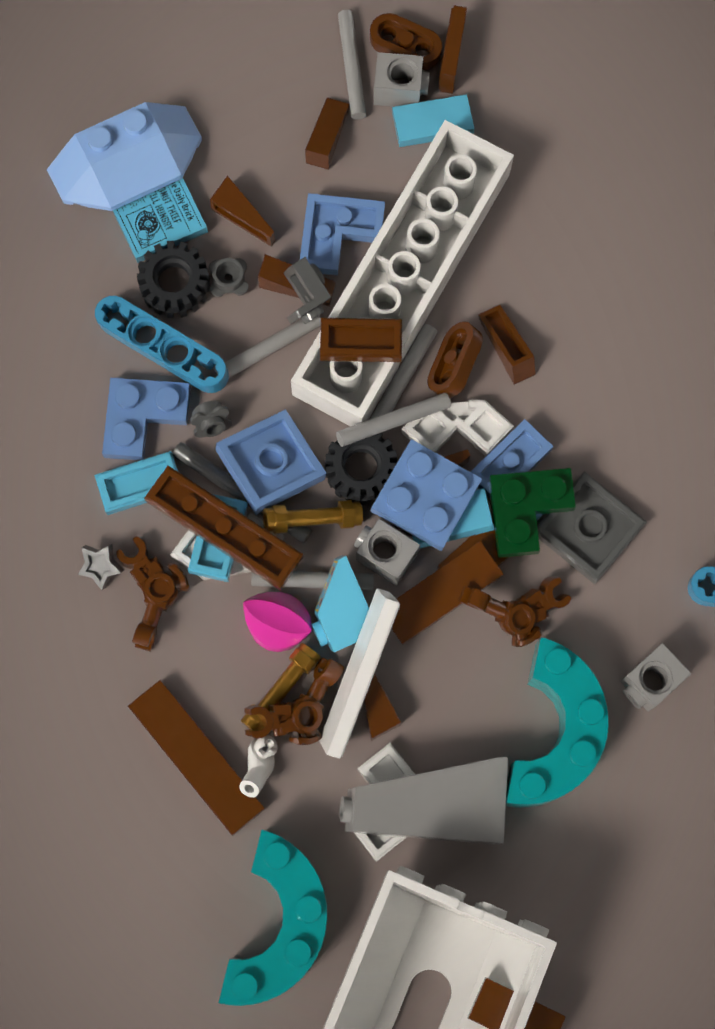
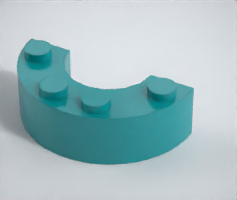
(581, 728)
(301, 933)

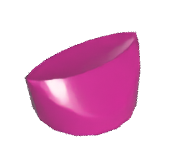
(277, 620)

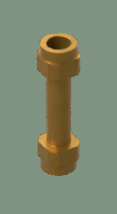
(278, 519)
(302, 660)

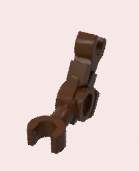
(158, 590)
(519, 615)
(301, 714)

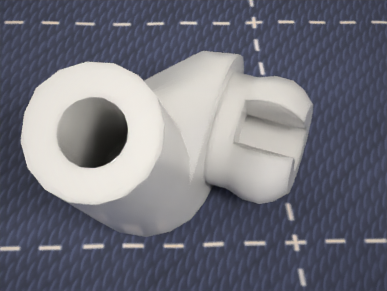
(260, 765)

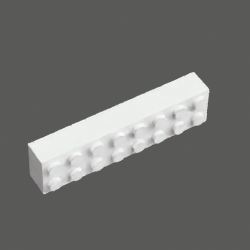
(408, 266)

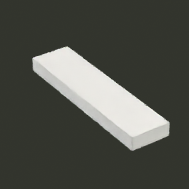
(359, 673)

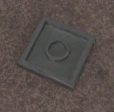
(594, 531)

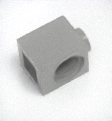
(395, 66)
(394, 567)
(666, 666)

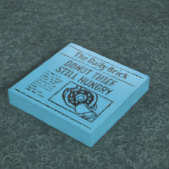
(160, 218)

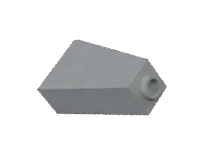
(440, 804)

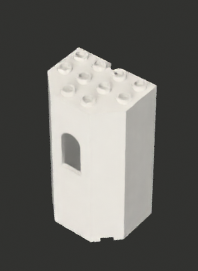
(435, 930)

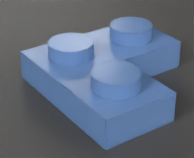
(337, 219)
(133, 406)
(516, 453)

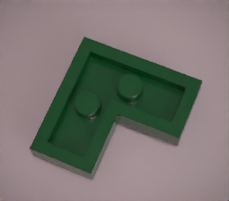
(519, 498)

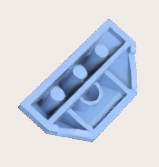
(126, 156)

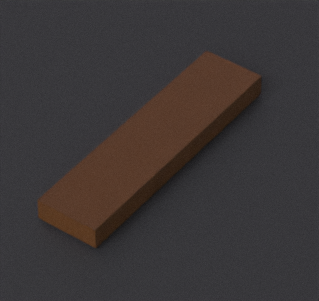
(224, 527)
(195, 757)

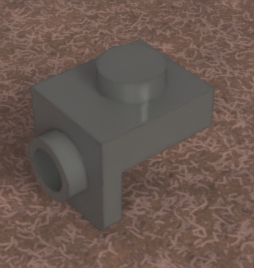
(309, 286)

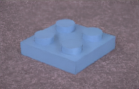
(270, 461)
(426, 495)

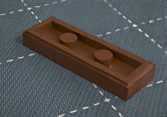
(440, 591)

